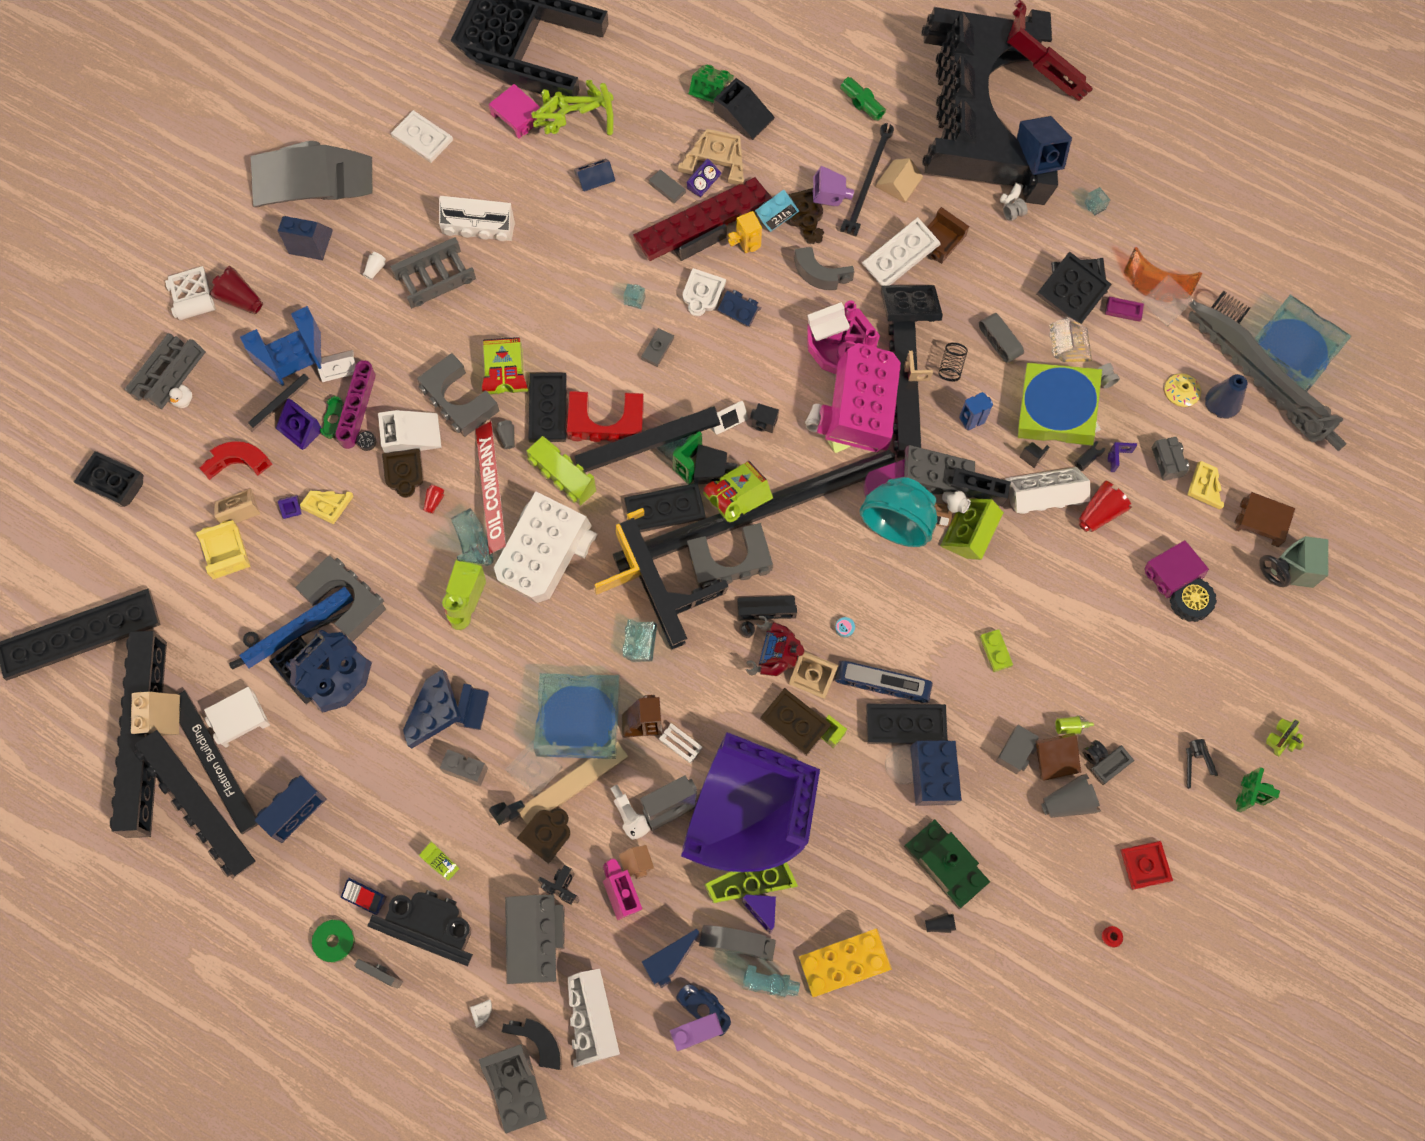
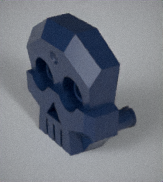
(321, 662)

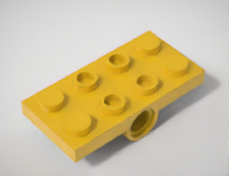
(845, 963)

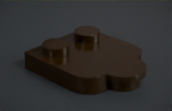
(808, 213)
(403, 471)
(546, 833)

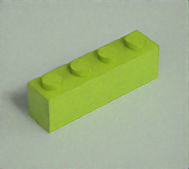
(562, 471)

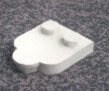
(702, 292)

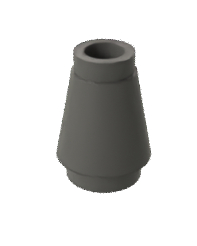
(506, 433)

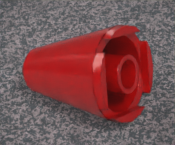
(1104, 507)

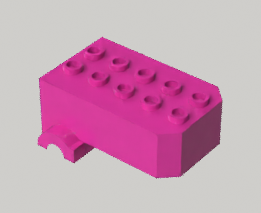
(863, 399)

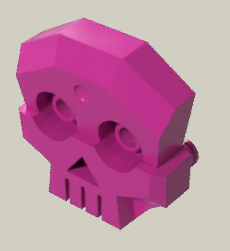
(830, 349)

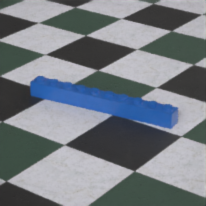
(296, 627)

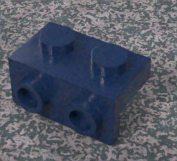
(739, 307)

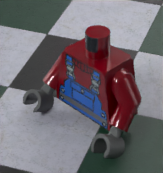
(778, 651)

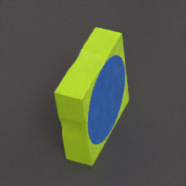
(1060, 403)

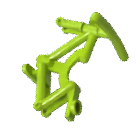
(586, 104)

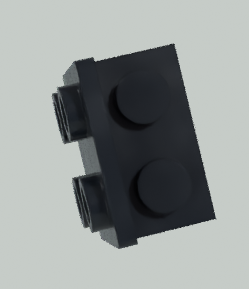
(563, 879)

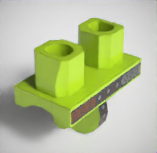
(1280, 743)

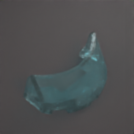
(472, 539)

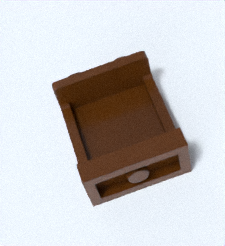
(949, 232)
(1265, 517)

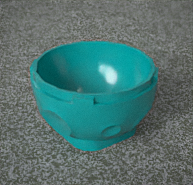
(901, 512)

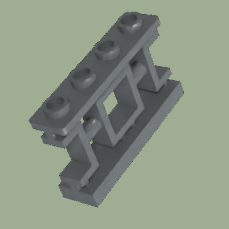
(179, 364)

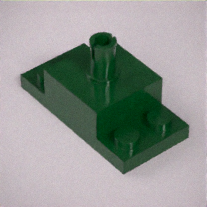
(947, 863)

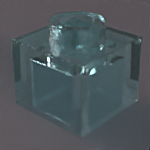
(1097, 201)
(634, 296)

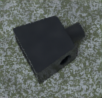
(711, 465)

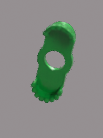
(335, 407)

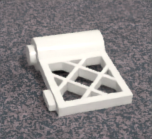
(193, 303)

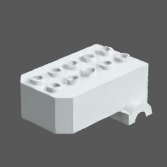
(542, 548)

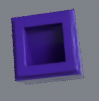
(290, 506)

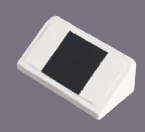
(731, 417)

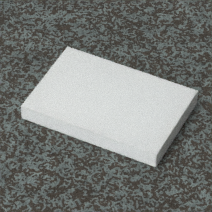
(422, 136)

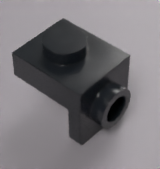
(504, 813)

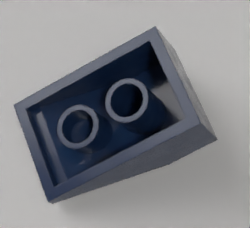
(666, 962)

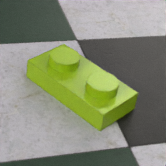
(996, 650)

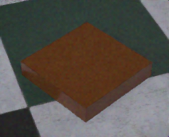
(1058, 756)

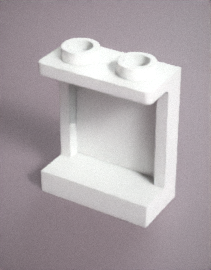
(235, 716)

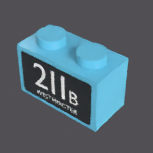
(777, 210)

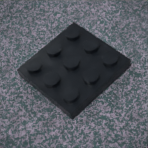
(1074, 288)
(911, 303)

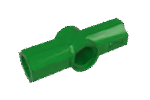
(863, 98)

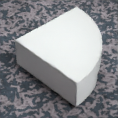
(481, 1013)

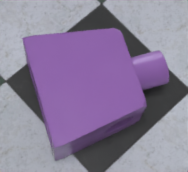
(830, 187)

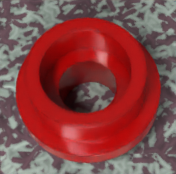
(1106, 936)

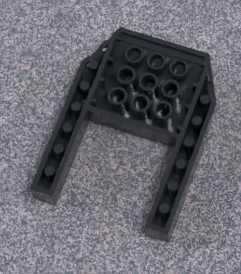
(500, 31)

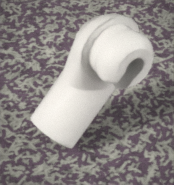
(1013, 195)

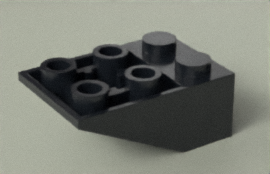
(742, 109)
(280, 660)

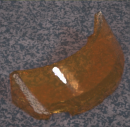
(1147, 276)

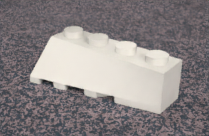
(591, 1019)

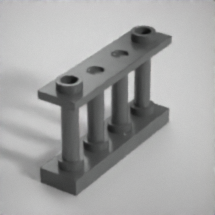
(427, 258)

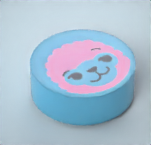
(845, 627)

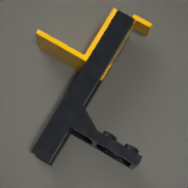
(664, 603)

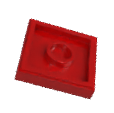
(1146, 865)

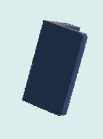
(595, 174)
(472, 707)

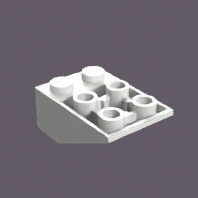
(409, 431)

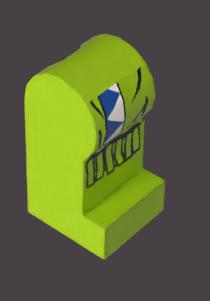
(439, 861)

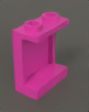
(515, 109)

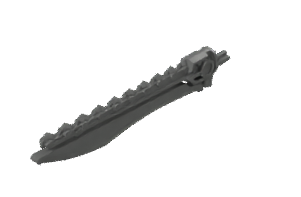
(1302, 408)

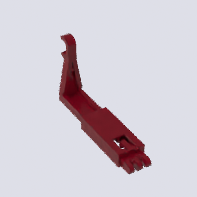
(1046, 59)

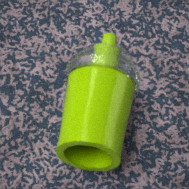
(1077, 725)

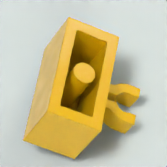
(747, 233)

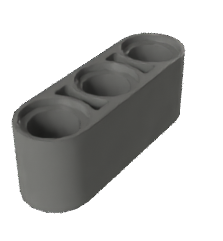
(1001, 337)

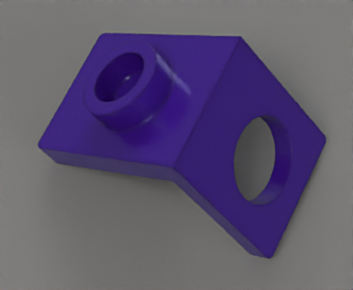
(1113, 454)

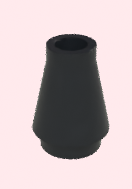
(943, 923)

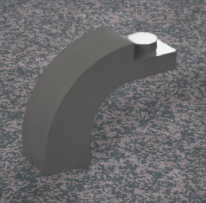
(816, 274)
(737, 941)

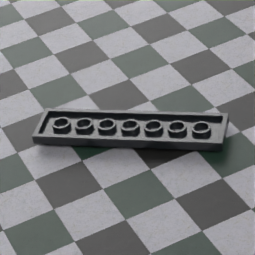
(77, 634)

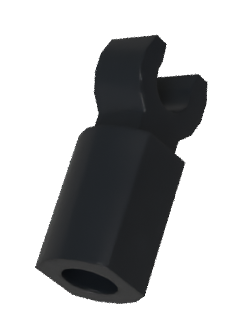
(1088, 457)

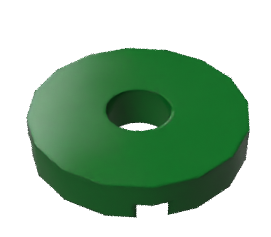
(322, 935)

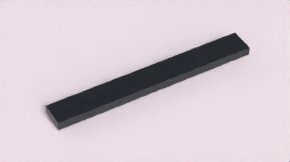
(648, 439)

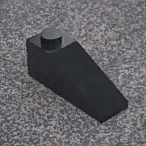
(981, 485)

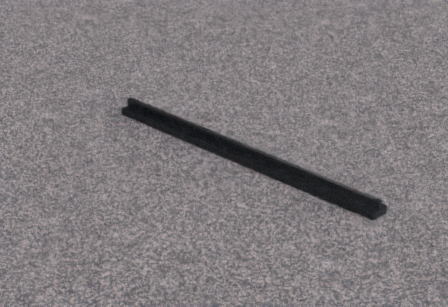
(781, 501)

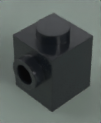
(764, 418)

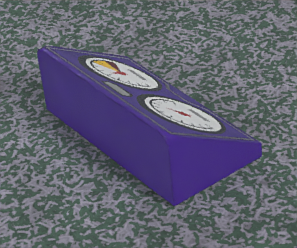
(703, 178)

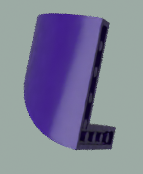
(751, 809)

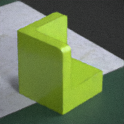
(834, 733)

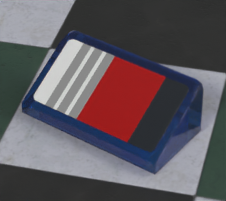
(363, 896)

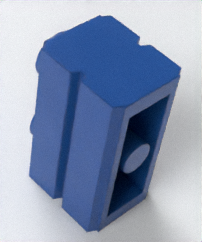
(975, 411)

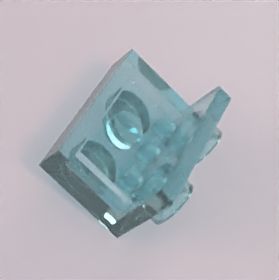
(639, 641)

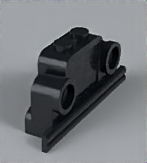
(427, 925)

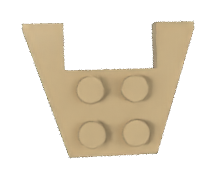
(720, 149)

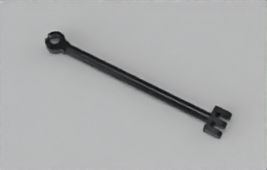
(851, 224)

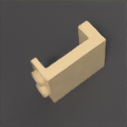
(155, 712)

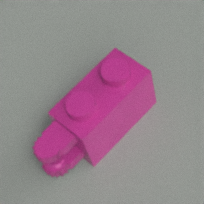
(620, 890)

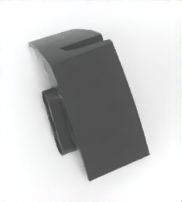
(309, 172)

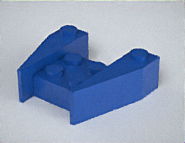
(289, 352)

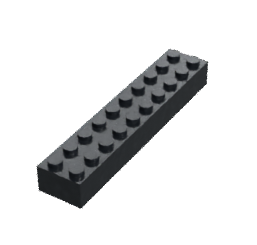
(133, 784)

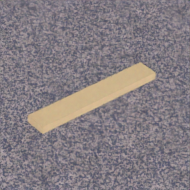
(571, 784)

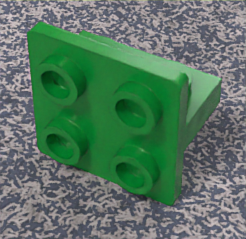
(1255, 791)

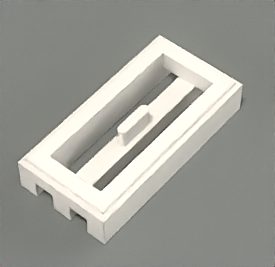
(667, 733)

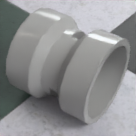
(1014, 210)
(1108, 377)

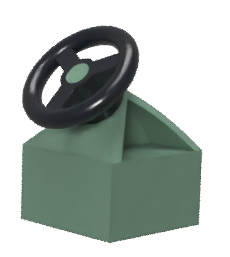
(1301, 564)

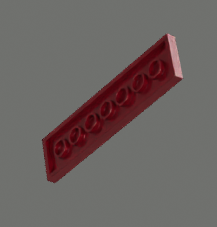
(701, 219)

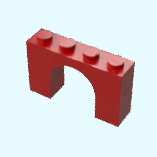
(581, 427)

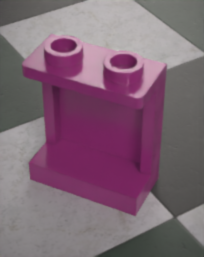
(1175, 568)

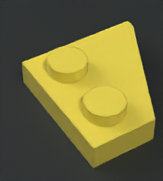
(1205, 485)
(326, 504)

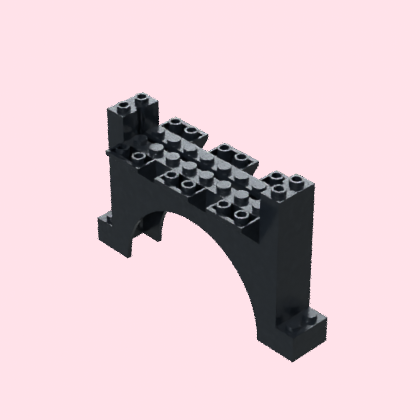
(973, 137)

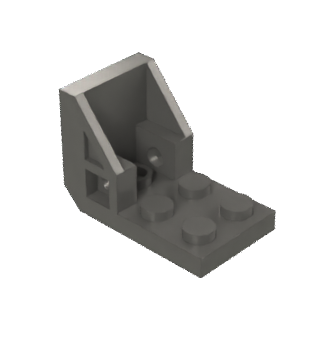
(514, 1087)

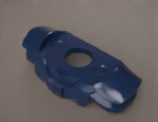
(691, 998)

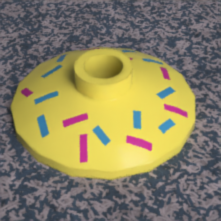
(1179, 395)

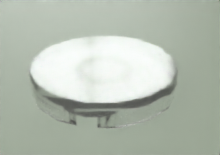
(899, 764)

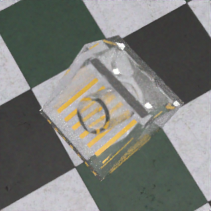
(1070, 341)

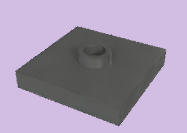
(378, 972)

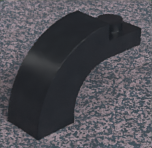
(543, 1038)

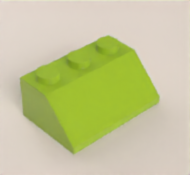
(973, 530)

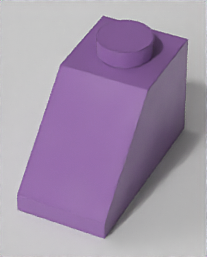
(696, 1032)

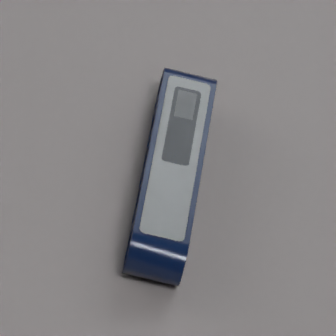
(883, 681)

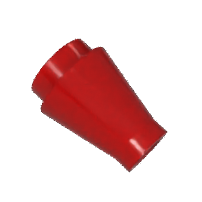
(433, 497)

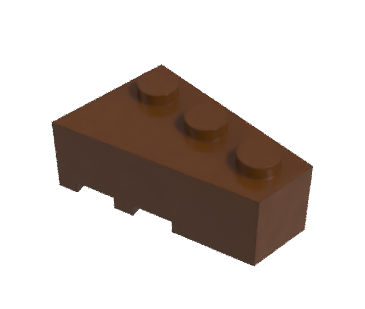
(643, 718)

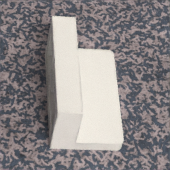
(828, 321)
(337, 366)

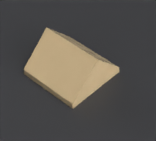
(900, 179)
(237, 507)
(813, 674)

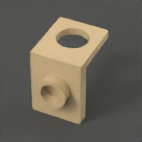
(913, 374)

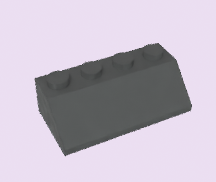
(530, 939)

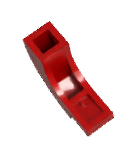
(235, 453)

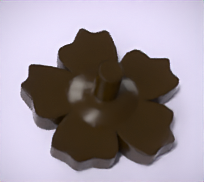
(814, 236)

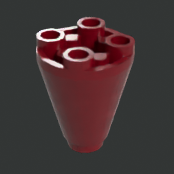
(235, 291)

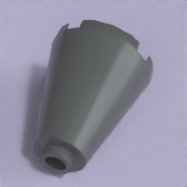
(1072, 799)

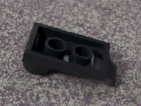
(110, 479)

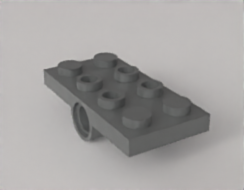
(934, 469)

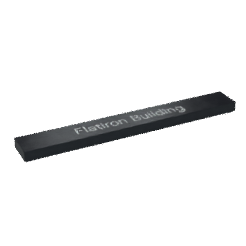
(215, 765)

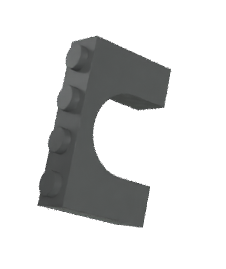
(464, 417)
(757, 560)
(331, 574)
(669, 802)

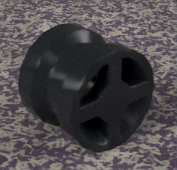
(1095, 752)

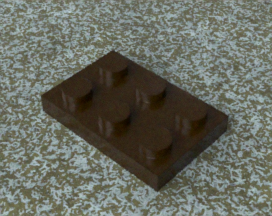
(795, 722)

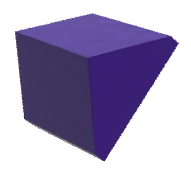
(298, 425)
(762, 909)

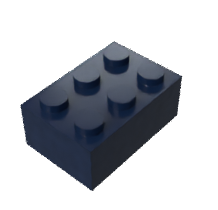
(935, 773)
(290, 809)

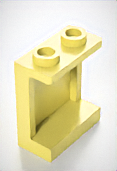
(223, 549)

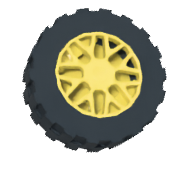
(1194, 601)

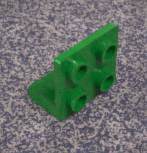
(709, 82)
(682, 461)

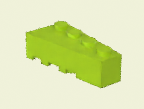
(738, 884)

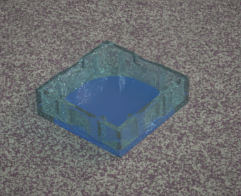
(1301, 341)
(577, 716)

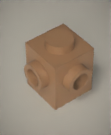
(637, 861)

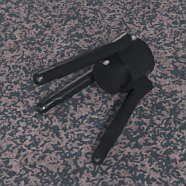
(1199, 750)

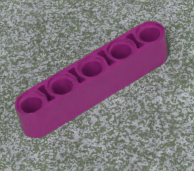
(355, 412)

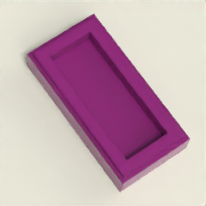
(1124, 309)

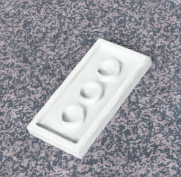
(901, 253)

